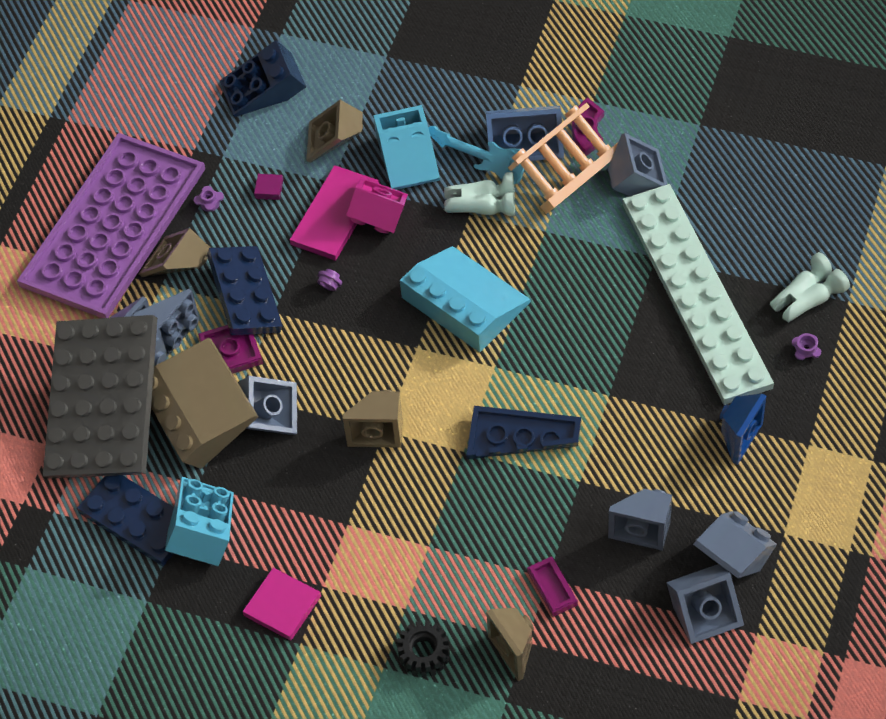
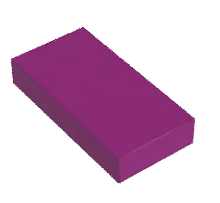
(552, 586)

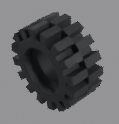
(423, 633)

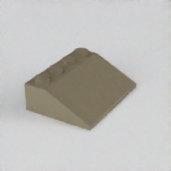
(199, 403)

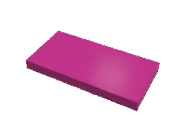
(325, 224)

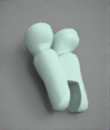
(482, 197)
(807, 290)

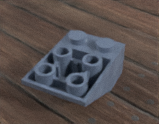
(175, 319)

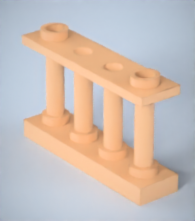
(569, 181)

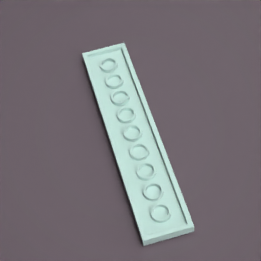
(697, 294)

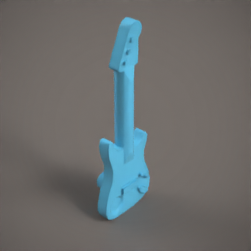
(495, 160)

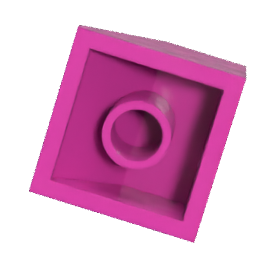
(376, 205)

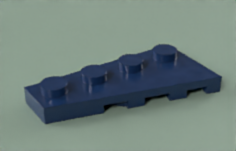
(516, 431)

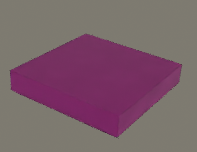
(238, 351)

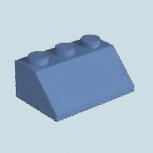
(525, 128)

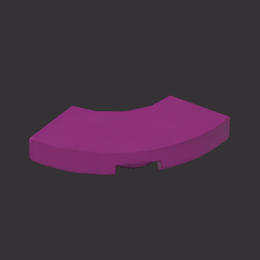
(593, 116)

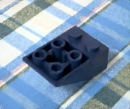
(263, 80)

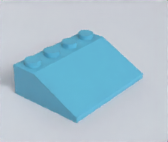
(462, 296)

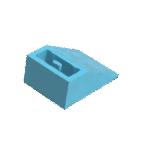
(406, 147)
(200, 521)

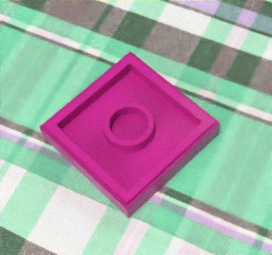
(282, 604)

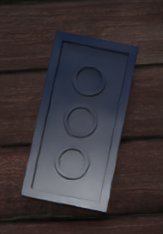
(244, 290)
(130, 515)

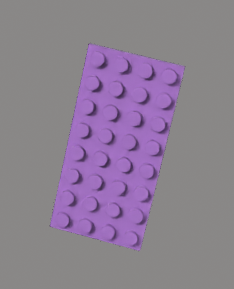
(111, 225)

